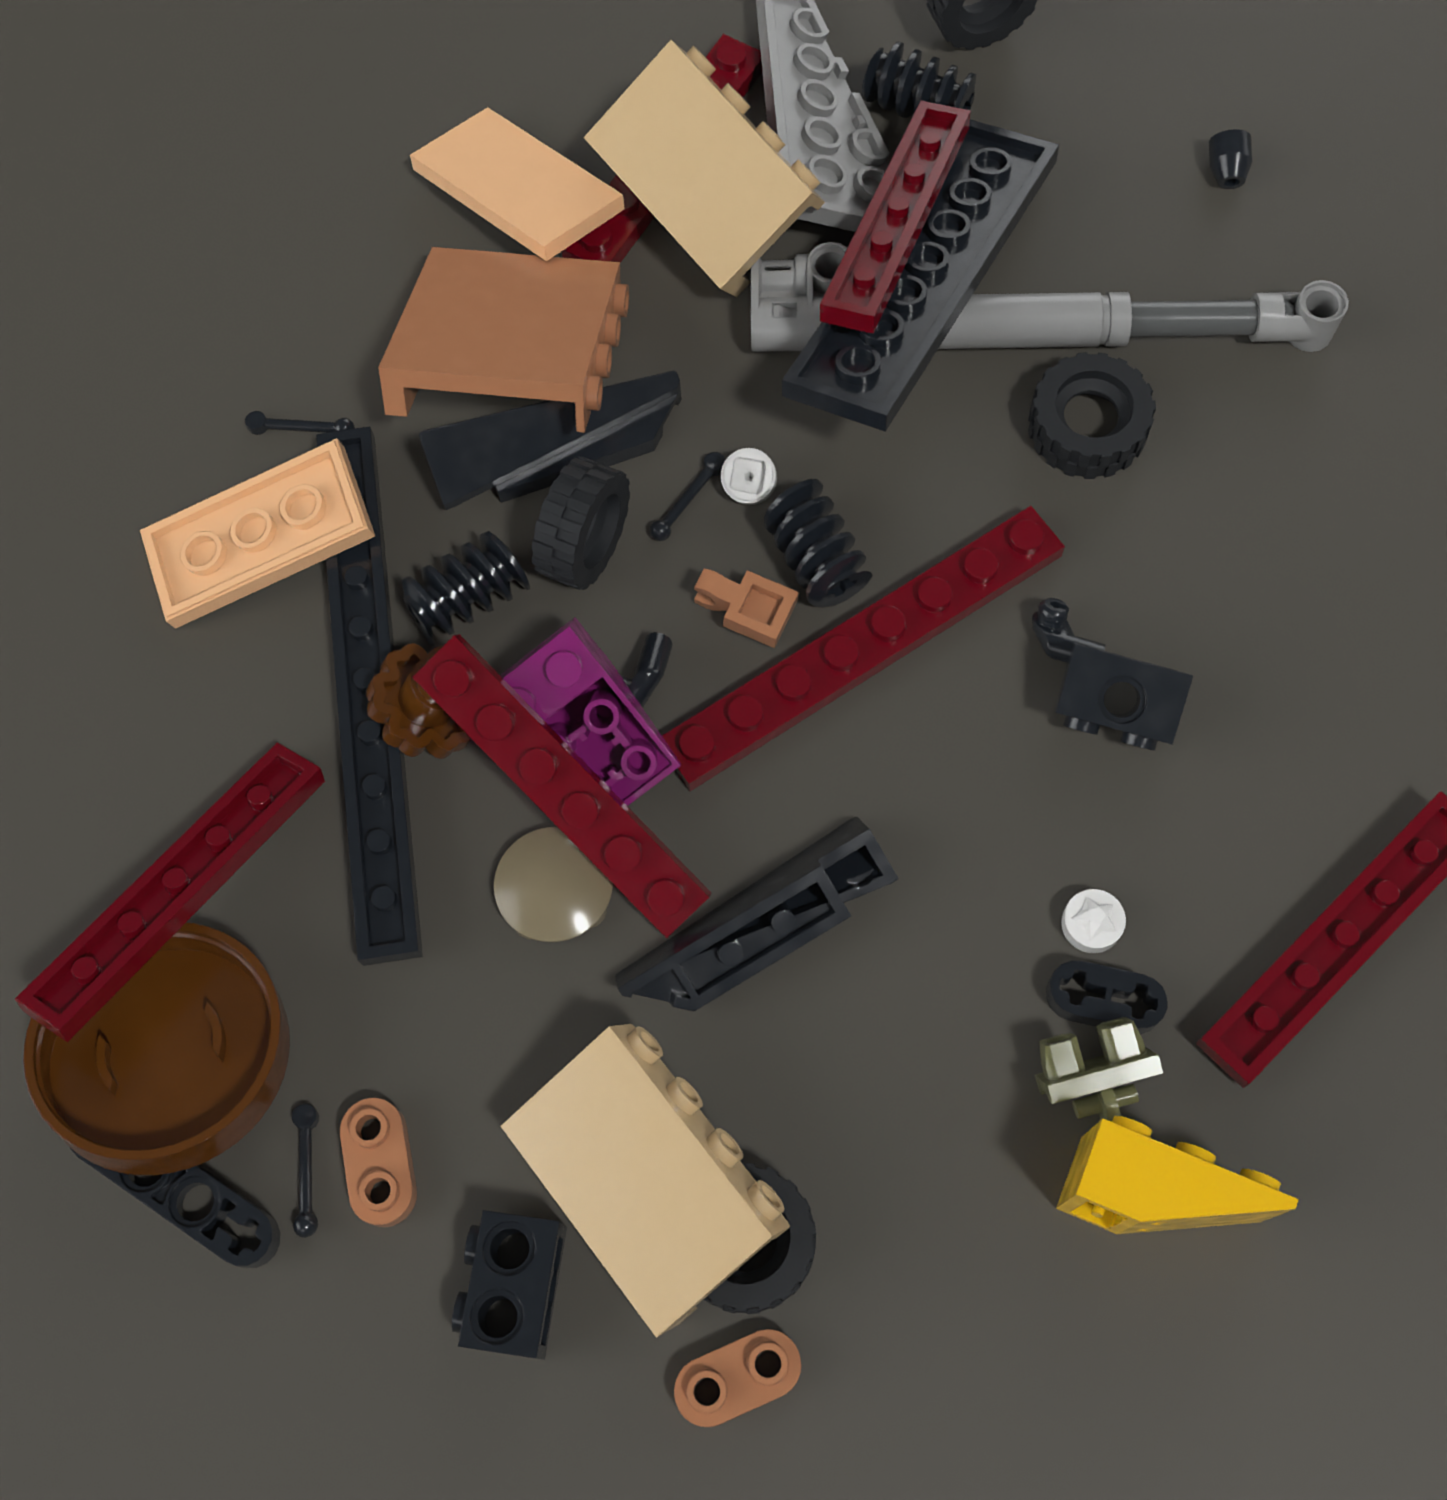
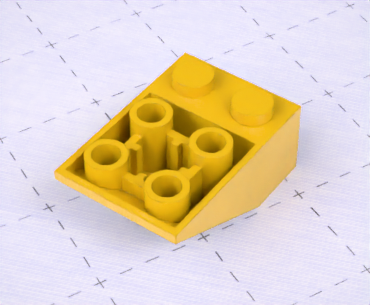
(1143, 1185)

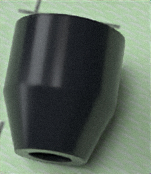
(1230, 157)

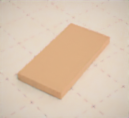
(517, 183)
(256, 533)

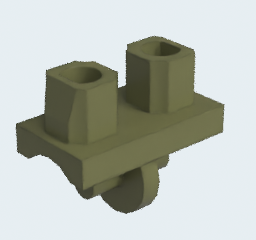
(1123, 1061)

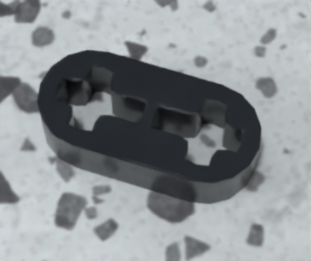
(1109, 983)

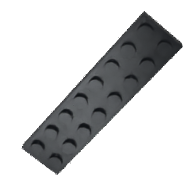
(972, 218)

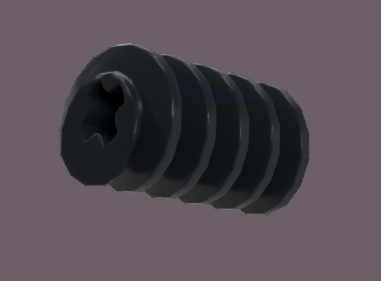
(906, 83)
(813, 545)
(462, 585)

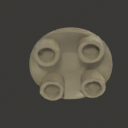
(550, 887)

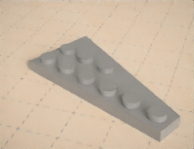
(818, 112)

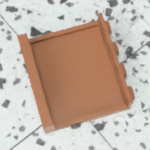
(507, 329)

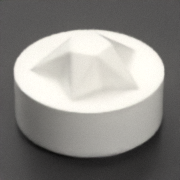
(748, 476)
(1093, 921)

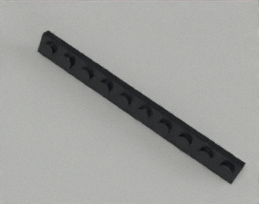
(372, 770)

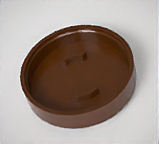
(169, 1062)

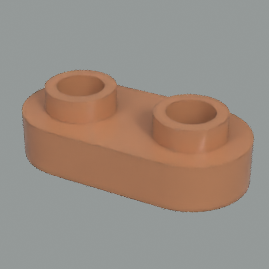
(378, 1160)
(737, 1377)

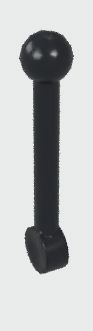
(258, 424)
(661, 529)
(305, 1118)

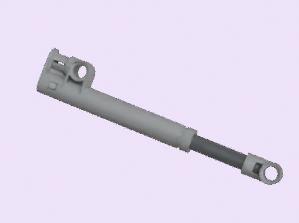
(790, 292)

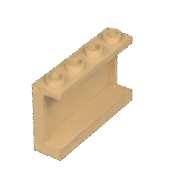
(703, 165)
(645, 1175)

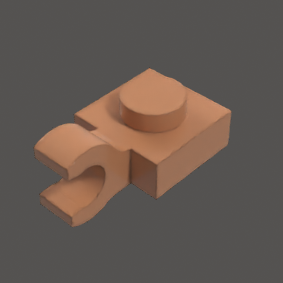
(753, 607)

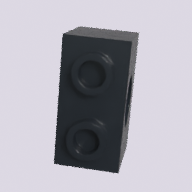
(1158, 703)

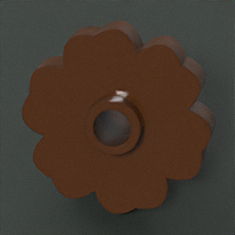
(409, 713)

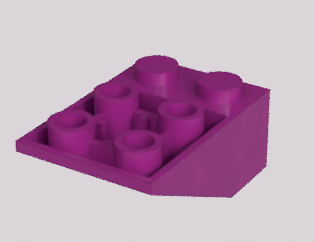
(593, 711)

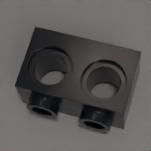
(528, 1287)

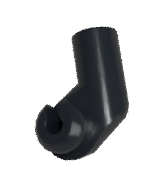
(1055, 632)
(650, 666)

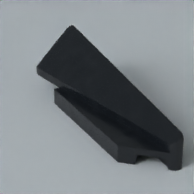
(532, 443)
(762, 921)

